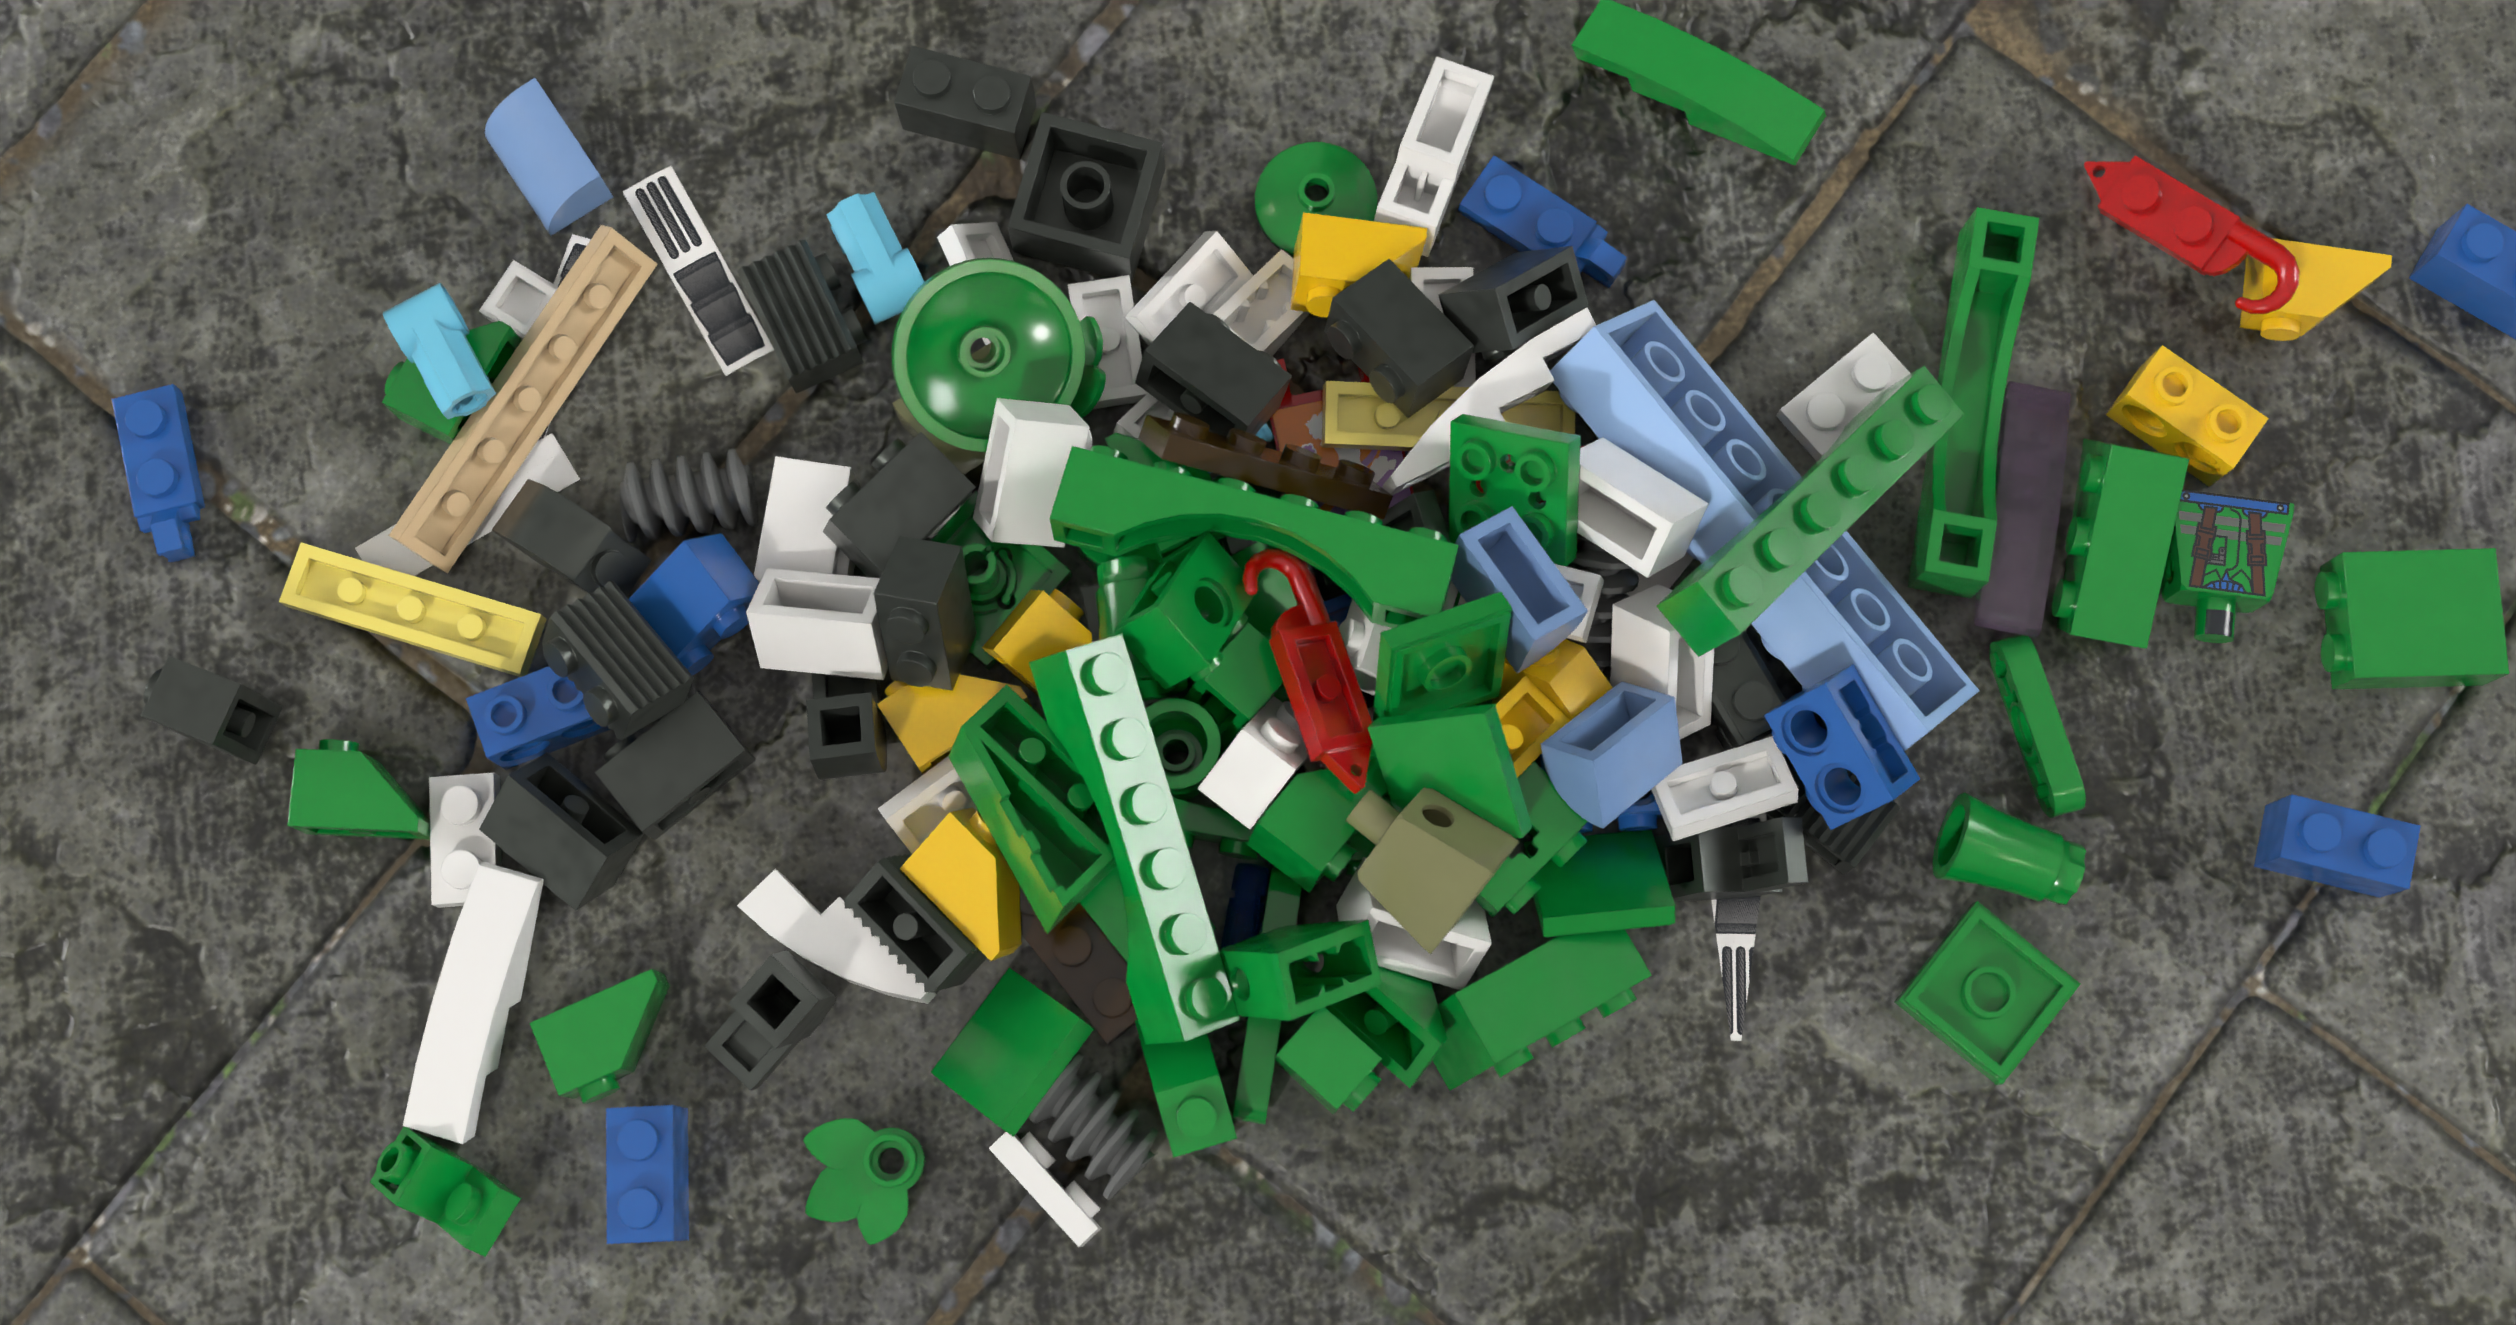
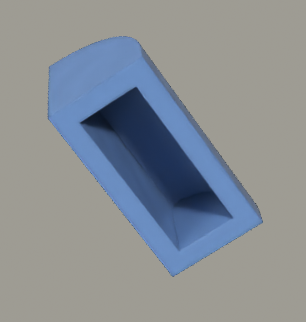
(544, 158)
(1509, 559)
(1614, 752)

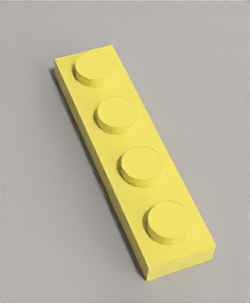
(1361, 420)
(413, 610)

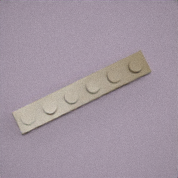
(526, 399)

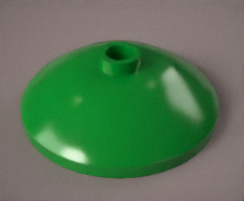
(1032, 355)

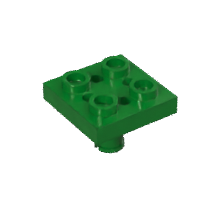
(1540, 468)
(989, 579)

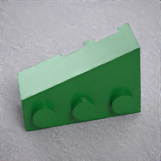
(2118, 542)
(1033, 805)
(1536, 999)

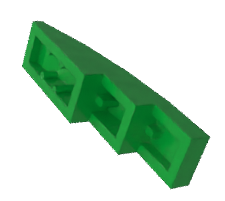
(1702, 80)

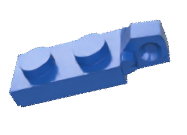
(1537, 219)
(160, 467)

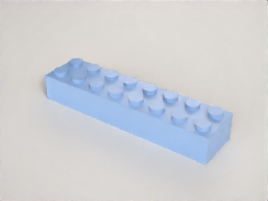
(1666, 406)

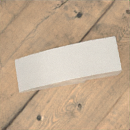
(1434, 148)
(830, 938)

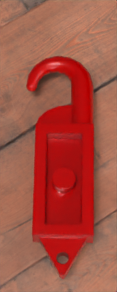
(2190, 227)
(1317, 672)

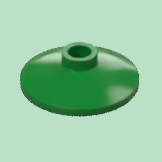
(1283, 183)

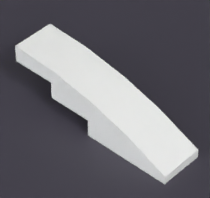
(1255, 313)
(1500, 389)
(472, 1002)

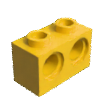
(2187, 415)

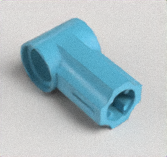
(881, 268)
(435, 339)

